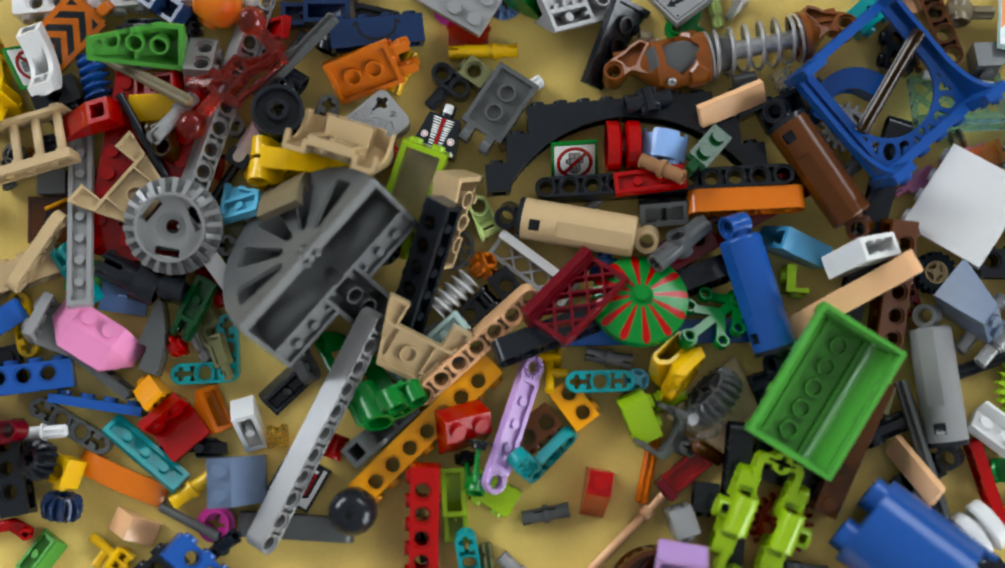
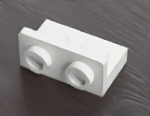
(988, 426)

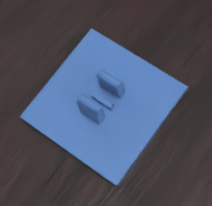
(117, 301)

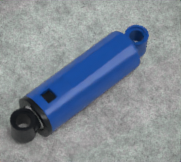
(756, 291)

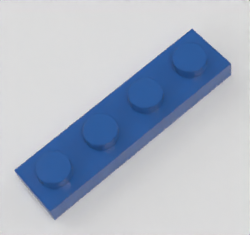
(88, 401)

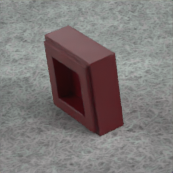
(666, 489)

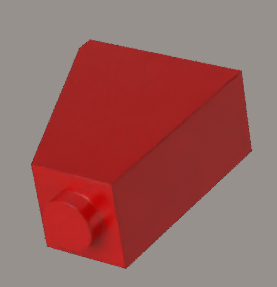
(596, 491)

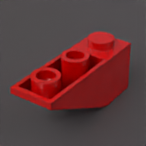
(93, 118)

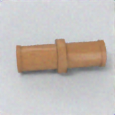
(662, 168)

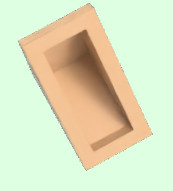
(134, 527)

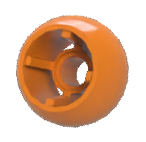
(217, 12)

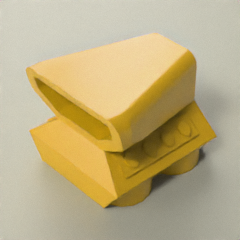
(674, 368)

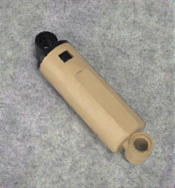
(577, 227)

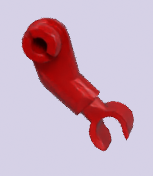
(18, 528)

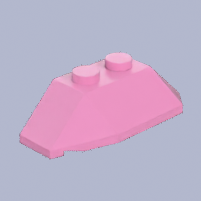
(95, 339)

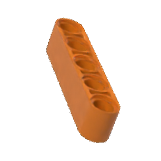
(749, 199)

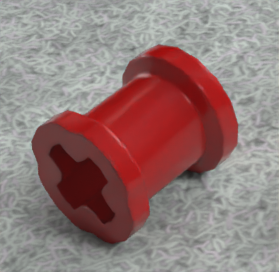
(335, 446)

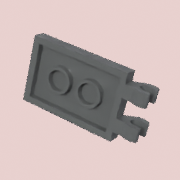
(497, 107)

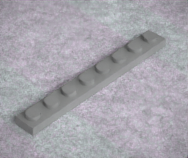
(80, 229)

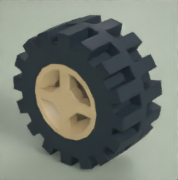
(938, 266)

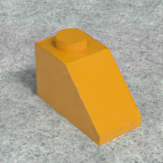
(151, 391)

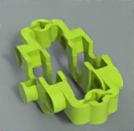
(736, 521)

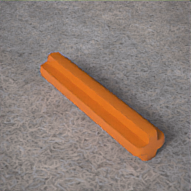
(646, 474)

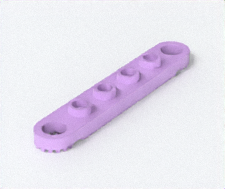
(512, 424)

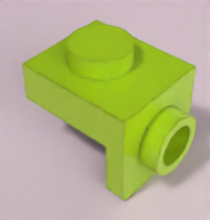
(787, 277)

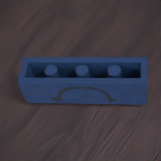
(365, 30)

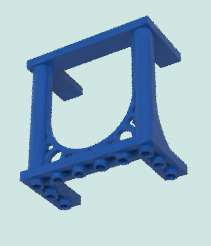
(963, 88)

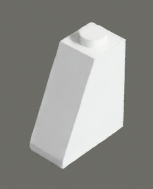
(860, 254)

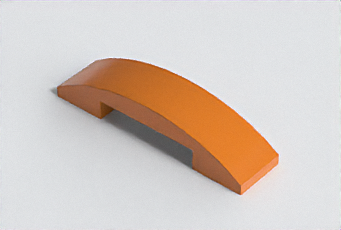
(123, 479)

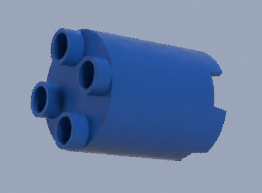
(904, 534)

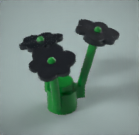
(468, 459)

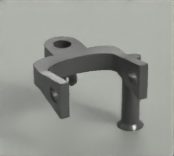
(676, 441)

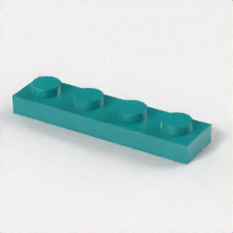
(145, 453)

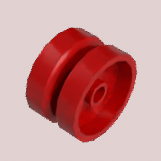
(622, 146)

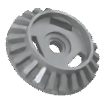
(176, 197)

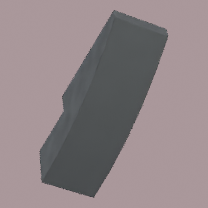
(155, 338)

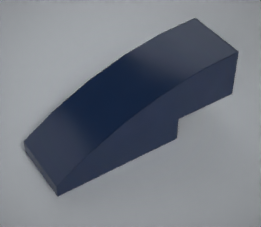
(169, 10)
(310, 12)

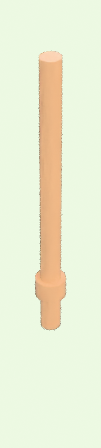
(646, 513)

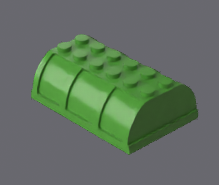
(825, 391)

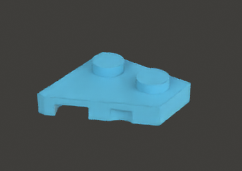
(239, 203)

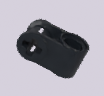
(480, 304)

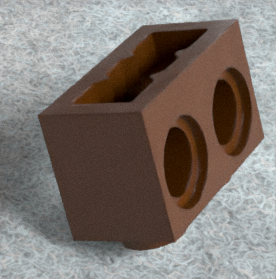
(539, 433)

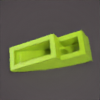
(454, 503)

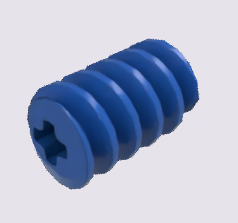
(93, 78)

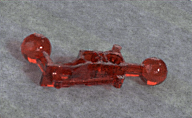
(250, 21)

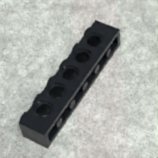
(427, 258)

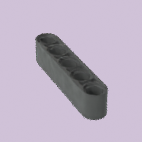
(301, 527)

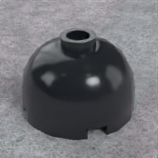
(353, 511)

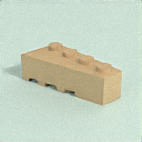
(459, 187)

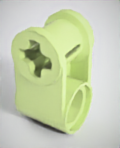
(484, 220)

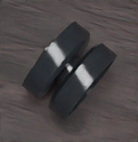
(277, 99)

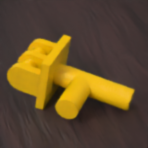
(552, 368)
(118, 557)

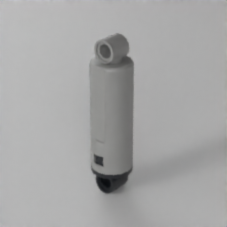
(938, 386)

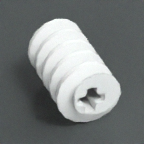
(453, 293)

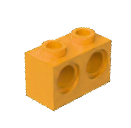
(569, 407)

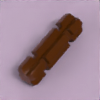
(707, 451)

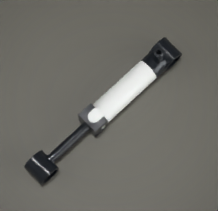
(239, 155)

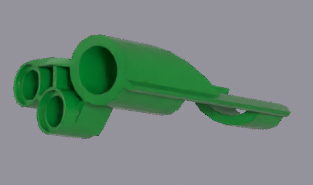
(377, 399)

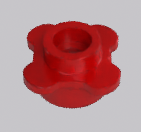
(177, 346)

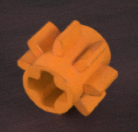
(482, 265)

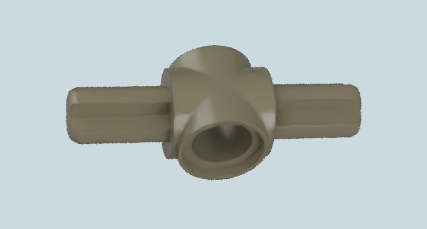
(962, 12)

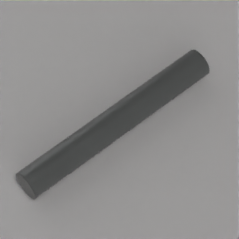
(189, 521)

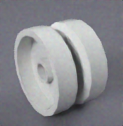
(982, 525)

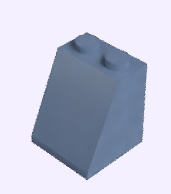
(969, 303)
(236, 481)

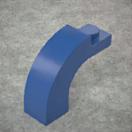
(854, 81)

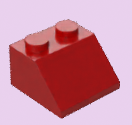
(462, 423)

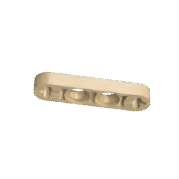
(37, 252)

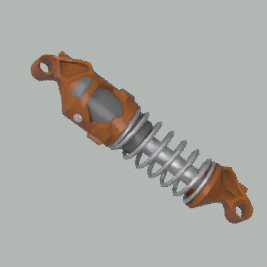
(700, 58)

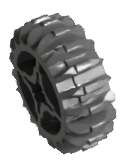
(714, 395)

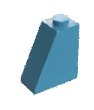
(794, 246)

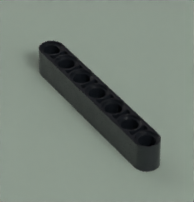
(737, 449)

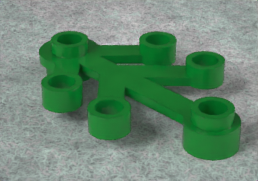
(715, 316)

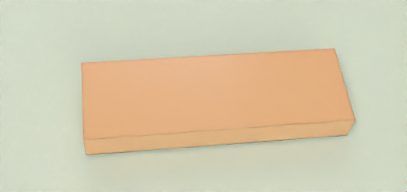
(731, 103)
(915, 470)

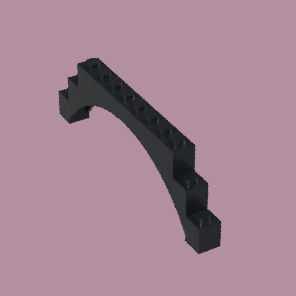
(561, 119)

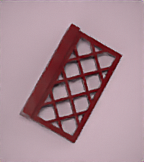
(558, 289)

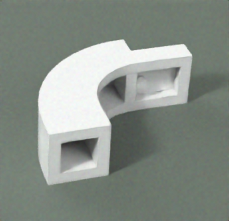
(41, 58)

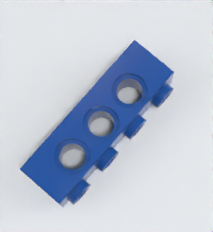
(64, 375)
(181, 544)

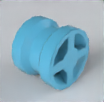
(641, 379)

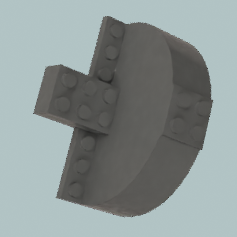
(314, 262)

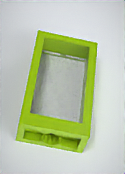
(414, 173)

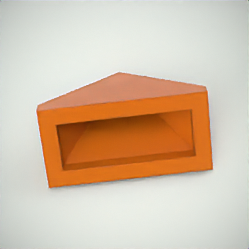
(212, 409)

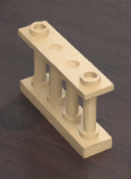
(41, 161)

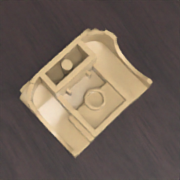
(344, 140)

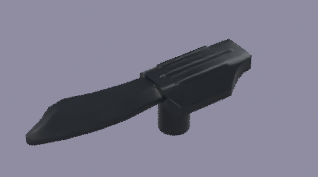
(209, 448)

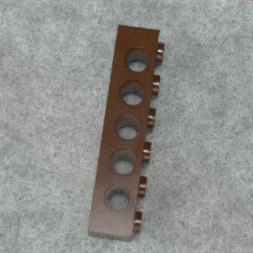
(899, 302)

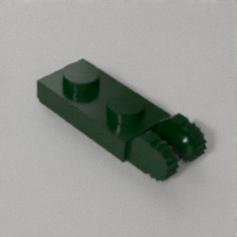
(194, 307)

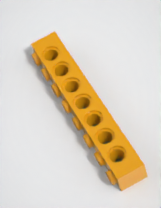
(413, 432)

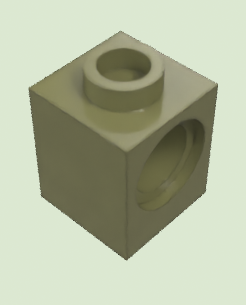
(473, 63)

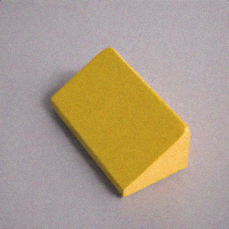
(150, 106)

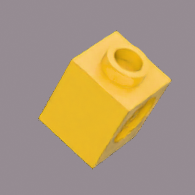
(67, 473)

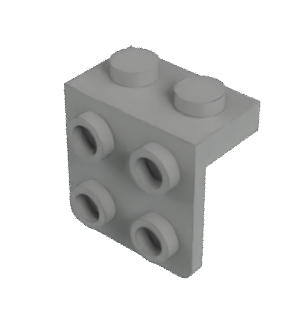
(40, 327)

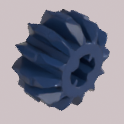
(61, 506)

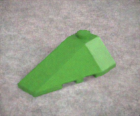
(145, 45)

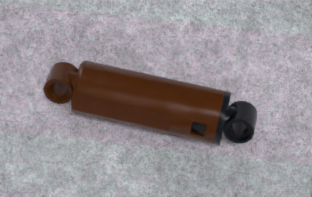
(818, 168)

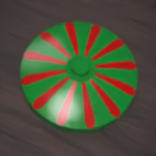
(647, 308)

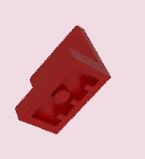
(175, 426)

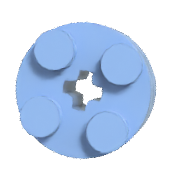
(665, 144)

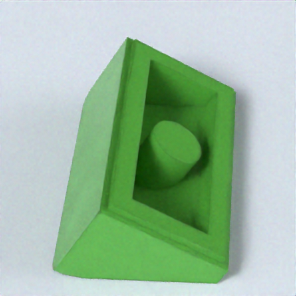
(43, 551)

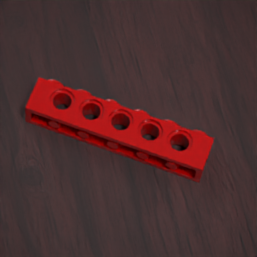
(429, 474)

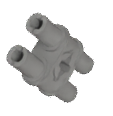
(990, 350)

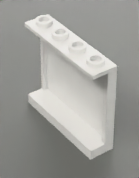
(962, 205)

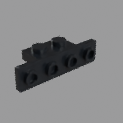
(791, 95)

